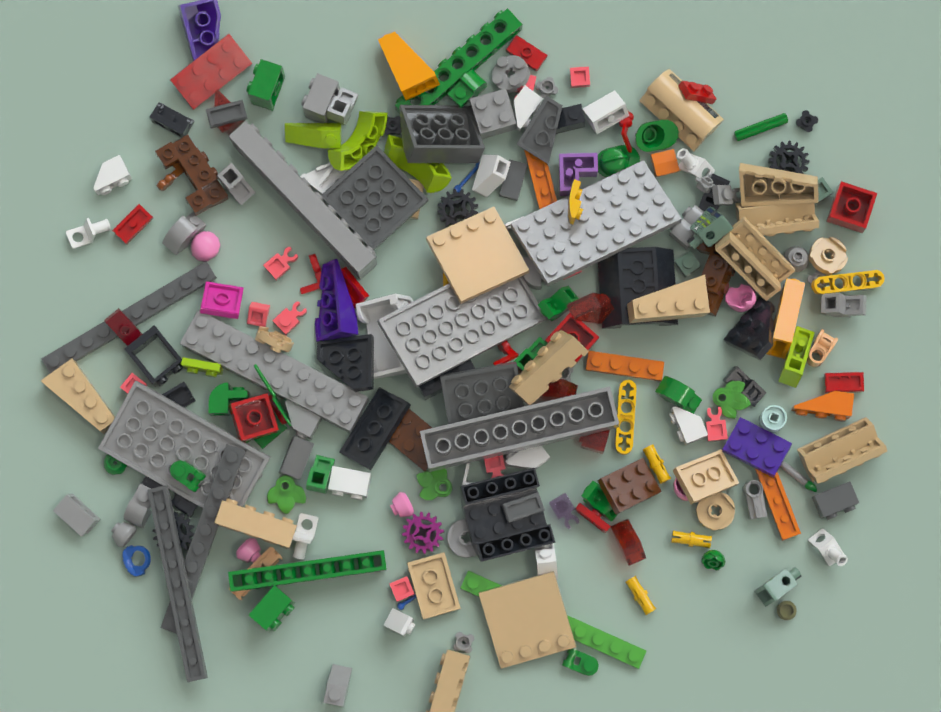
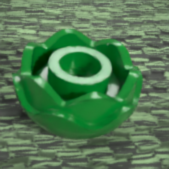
(113, 469)
(713, 559)

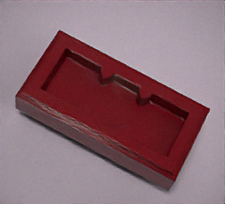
(123, 327)

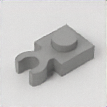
(725, 195)

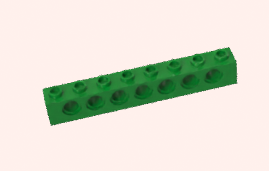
(502, 19)
(307, 571)

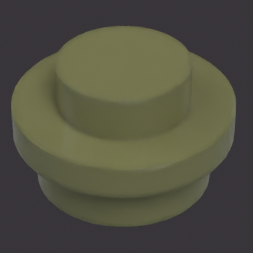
(786, 610)

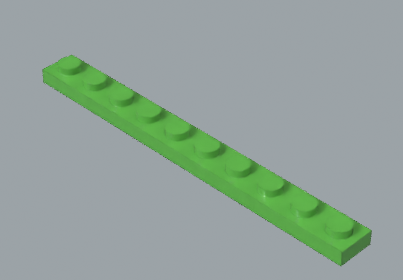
(581, 631)

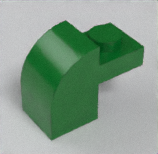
(469, 87)
(557, 304)
(530, 353)
(678, 394)
(222, 395)
(320, 474)
(596, 499)

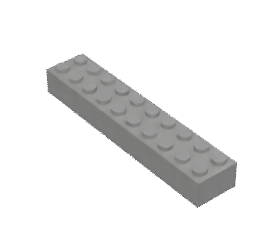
(303, 200)
(285, 375)
(519, 429)

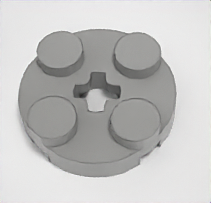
(504, 66)
(456, 543)

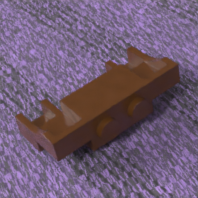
(196, 168)
(717, 276)

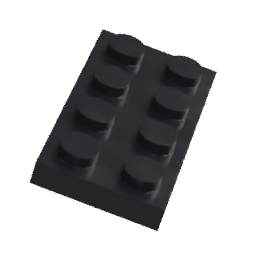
(375, 428)

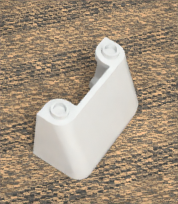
(368, 312)

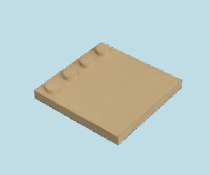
(477, 255)
(527, 619)

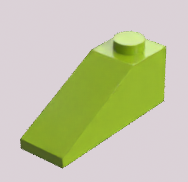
(314, 134)
(796, 357)

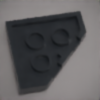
(754, 330)
(350, 360)

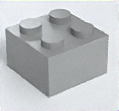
(319, 98)
(493, 113)

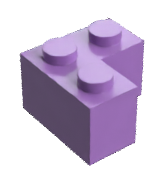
(575, 166)

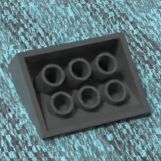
(440, 134)

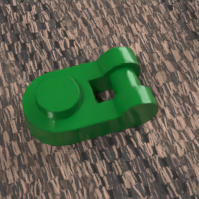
(181, 470)
(588, 665)

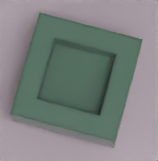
(824, 189)
(687, 263)

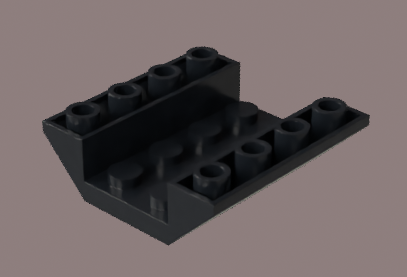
(634, 275)
(487, 523)

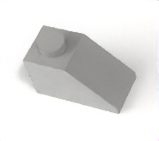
(302, 420)
(337, 685)

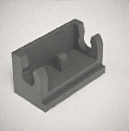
(296, 458)

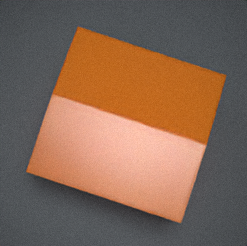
(664, 163)

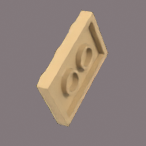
(705, 476)
(433, 585)

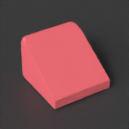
(258, 314)

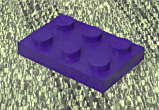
(757, 447)

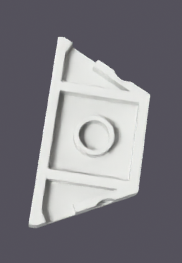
(323, 177)

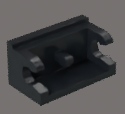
(171, 120)
(180, 394)

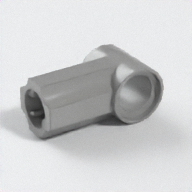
(755, 502)

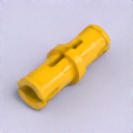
(656, 464)
(691, 539)
(640, 595)

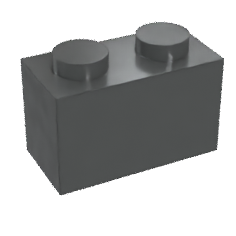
(835, 500)

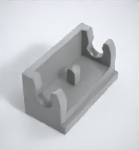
(76, 514)

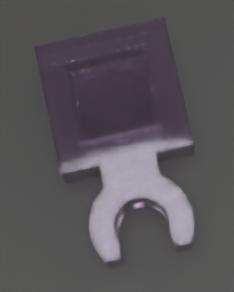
(562, 508)

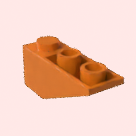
(833, 404)

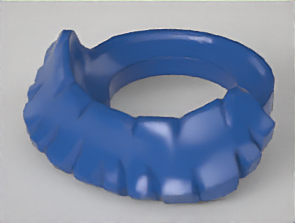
(127, 559)

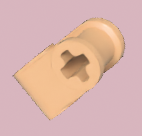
(823, 346)

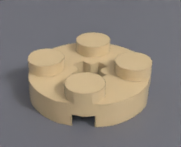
(826, 265)
(276, 339)
(726, 511)

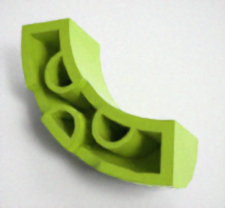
(363, 139)
(431, 175)

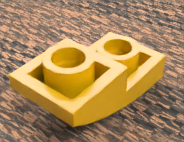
(574, 203)

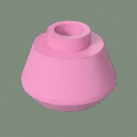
(402, 505)
(249, 551)

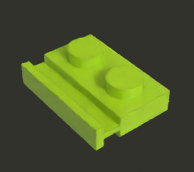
(210, 368)

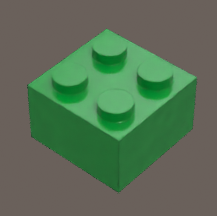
(266, 84)
(272, 609)

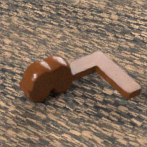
(168, 180)

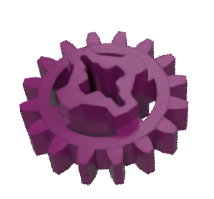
(414, 537)

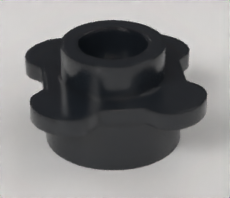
(806, 116)
(393, 130)

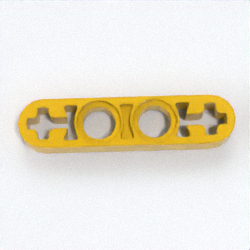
(847, 282)
(626, 417)

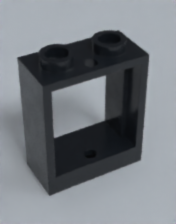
(144, 340)

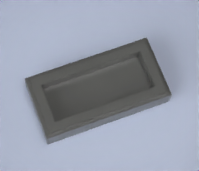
(226, 114)
(512, 185)
(523, 507)

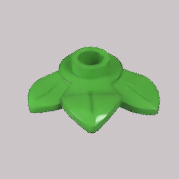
(734, 398)
(431, 481)
(286, 497)

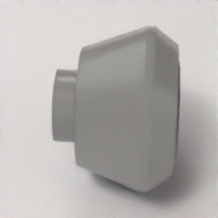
(797, 258)
(123, 533)

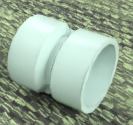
(773, 418)

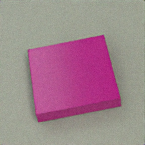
(221, 300)

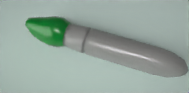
(799, 477)

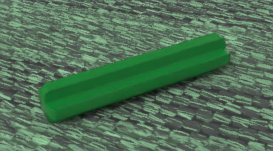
(761, 127)

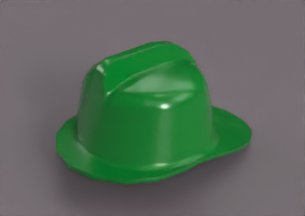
(656, 135)
(616, 159)

